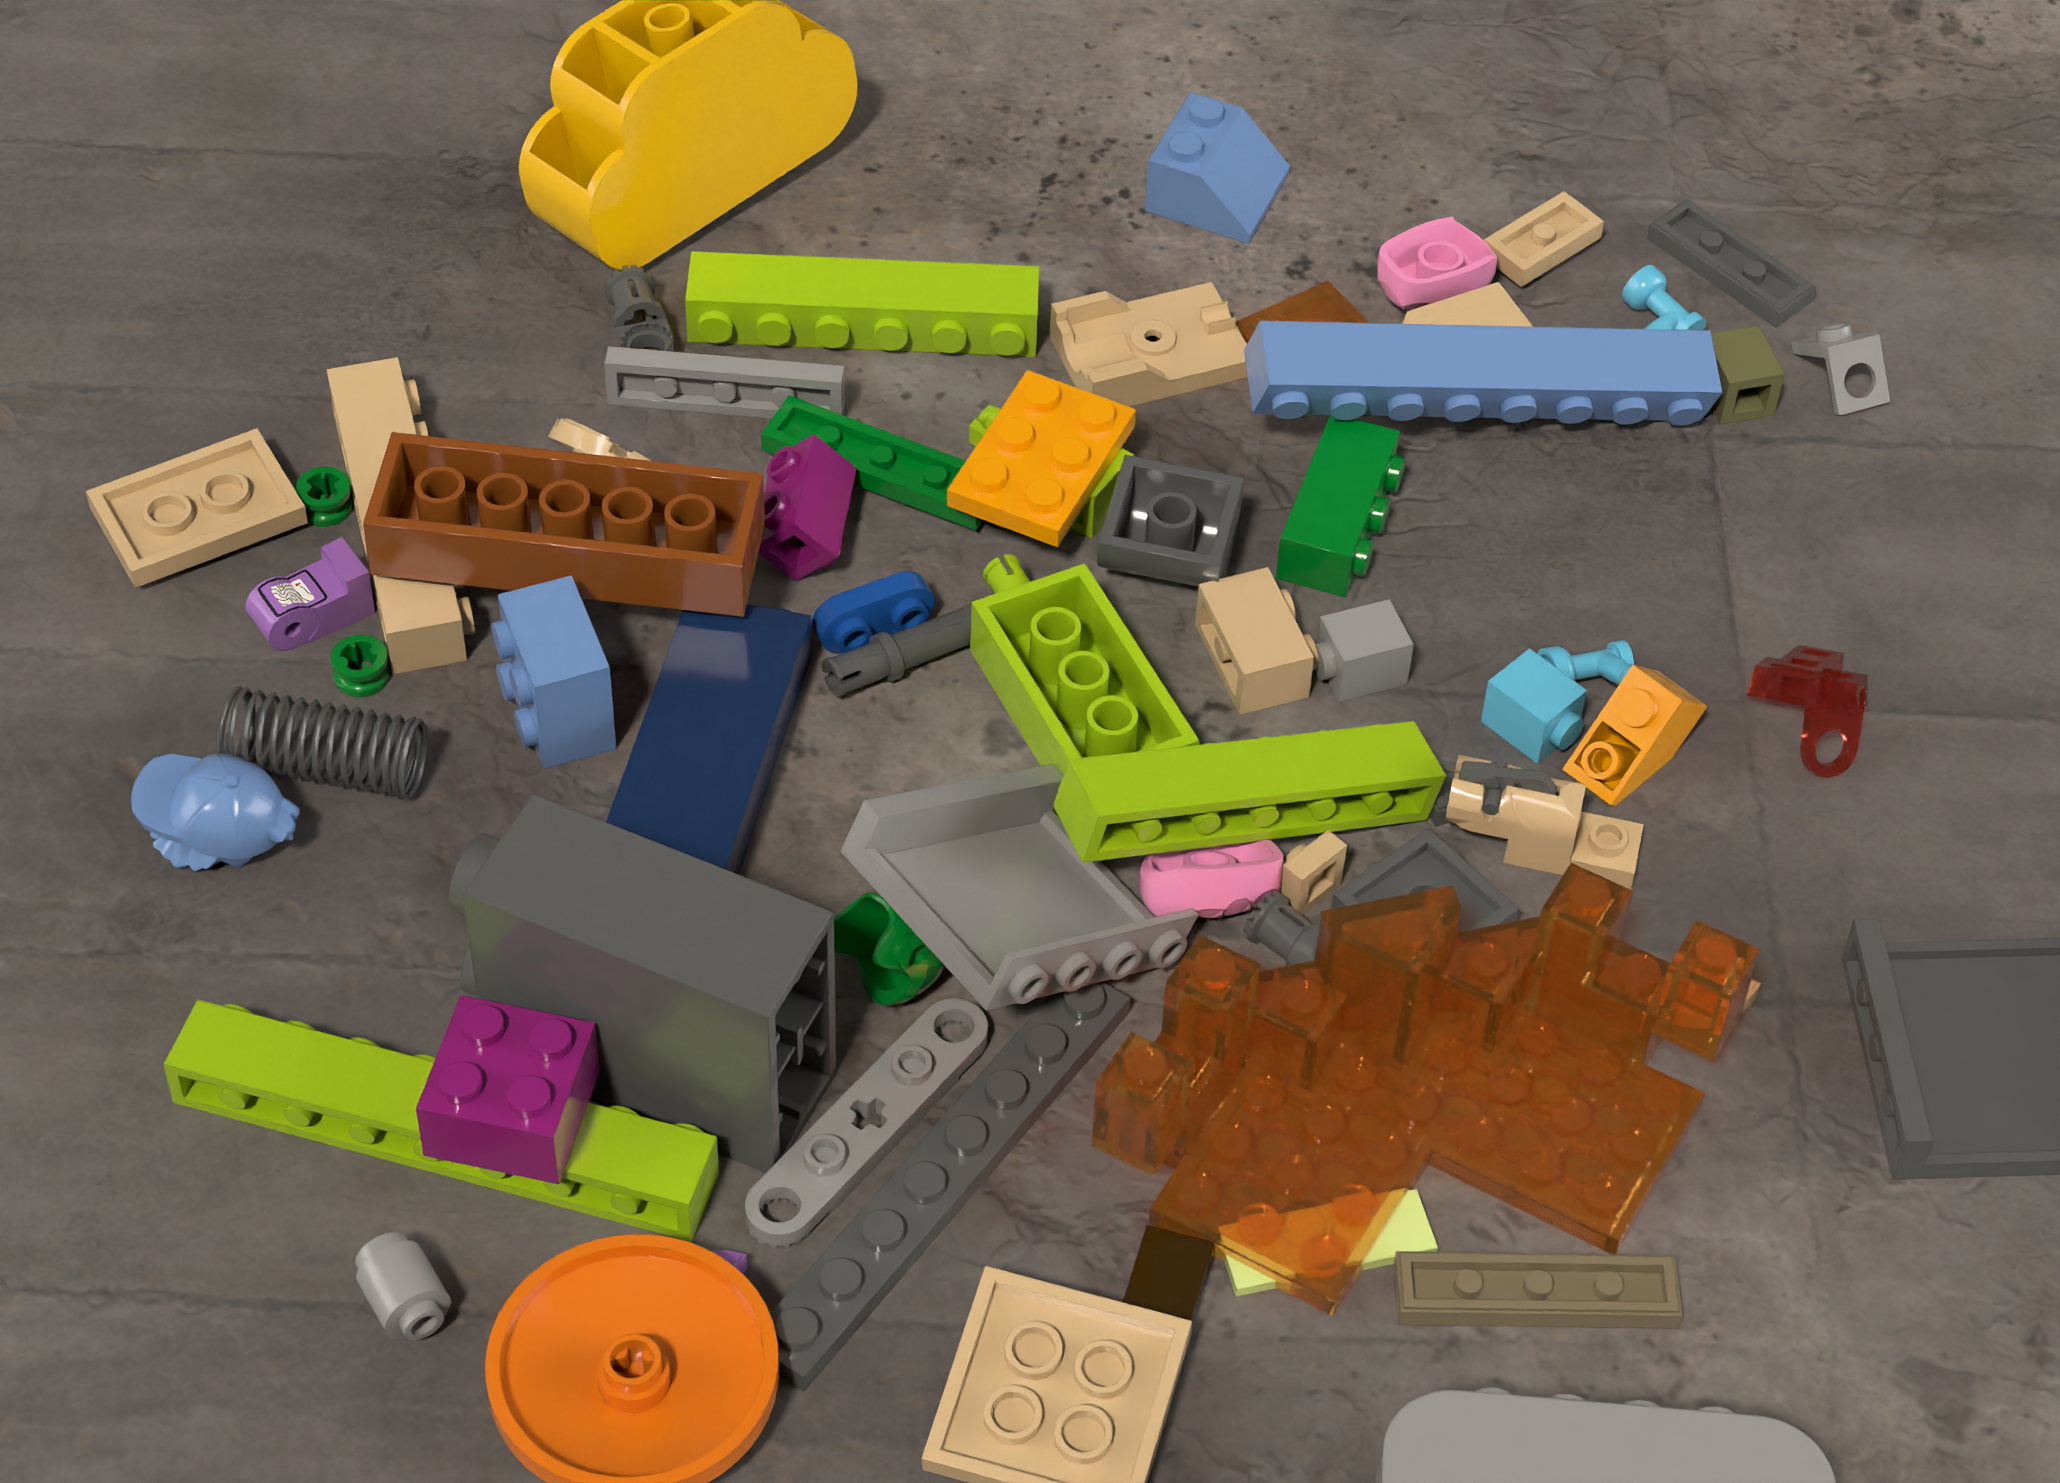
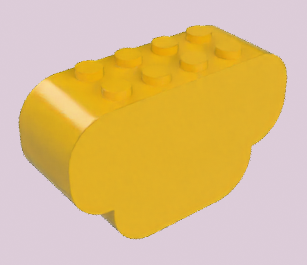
(679, 118)

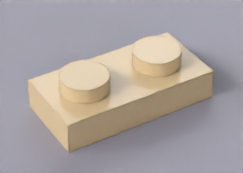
(1544, 238)

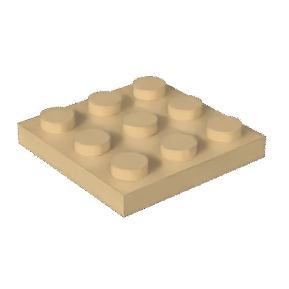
(1055, 1387)

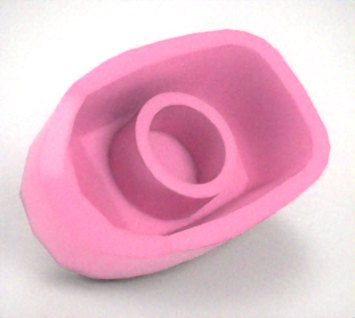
(1434, 263)
(1211, 878)

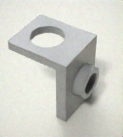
(1842, 350)

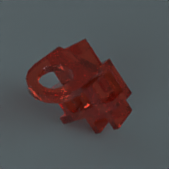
(1830, 697)

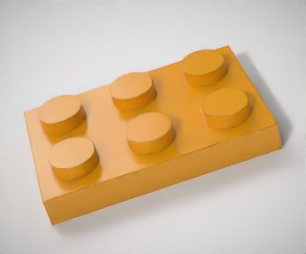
(1041, 458)

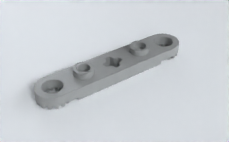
(837, 1154)

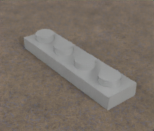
(717, 382)

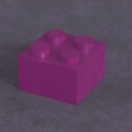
(508, 1089)

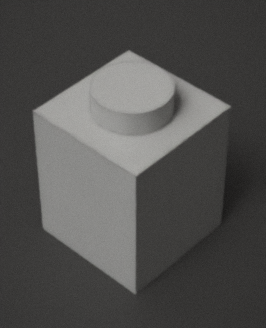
(1363, 650)

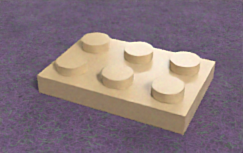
(196, 507)

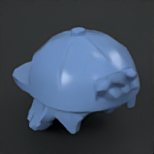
(211, 809)

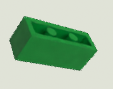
(1340, 506)

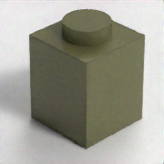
(1747, 374)

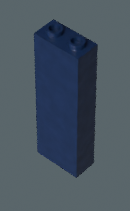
(714, 732)

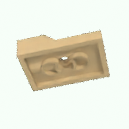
(1108, 349)

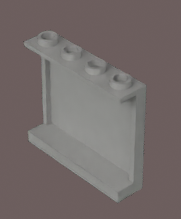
(1002, 891)

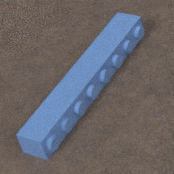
(1481, 372)

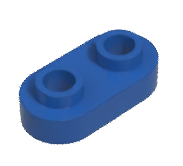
(878, 606)

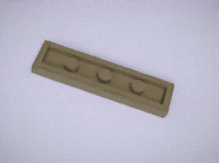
(1537, 1290)

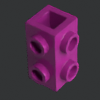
(805, 507)

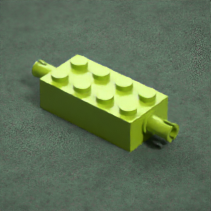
(1069, 667)

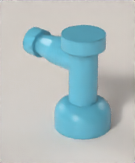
(1647, 291)
(1609, 663)

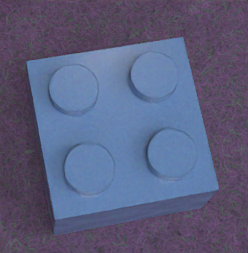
(554, 672)

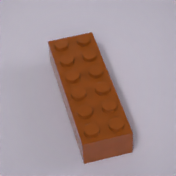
(546, 514)

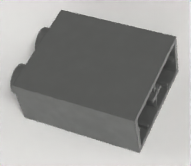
(697, 978)

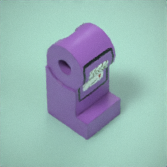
(312, 599)

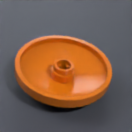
(632, 1364)

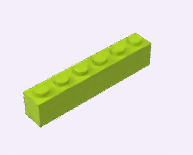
(862, 304)
(1247, 790)

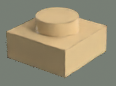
(1313, 871)

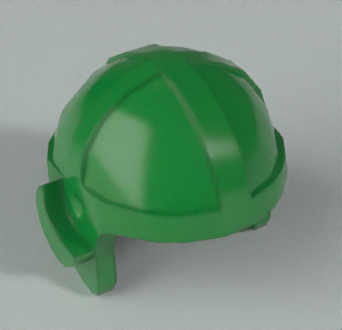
(888, 952)

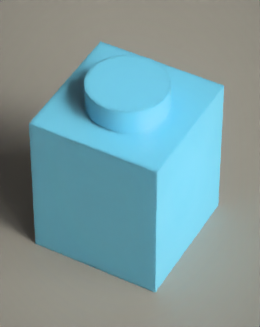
(1534, 706)

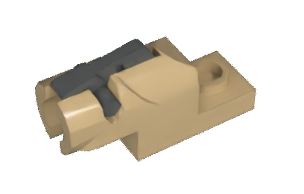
(1541, 820)

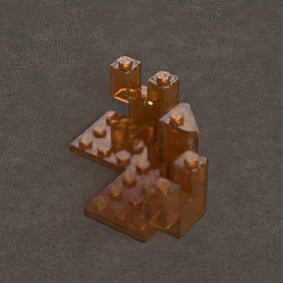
(1489, 1052)

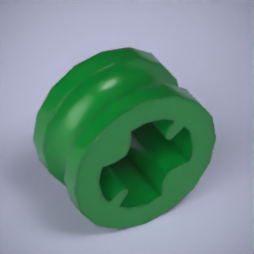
(325, 481)
(368, 679)

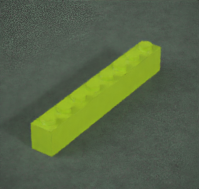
(367, 1103)

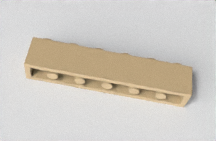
(418, 617)

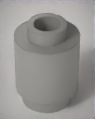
(401, 1287)

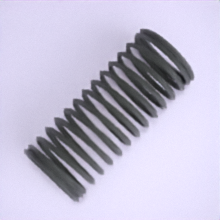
(402, 784)

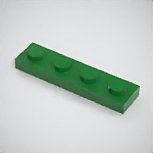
(882, 459)

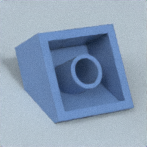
(1214, 170)

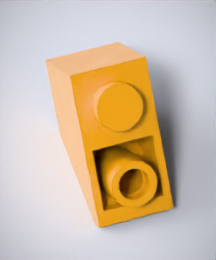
(1634, 734)

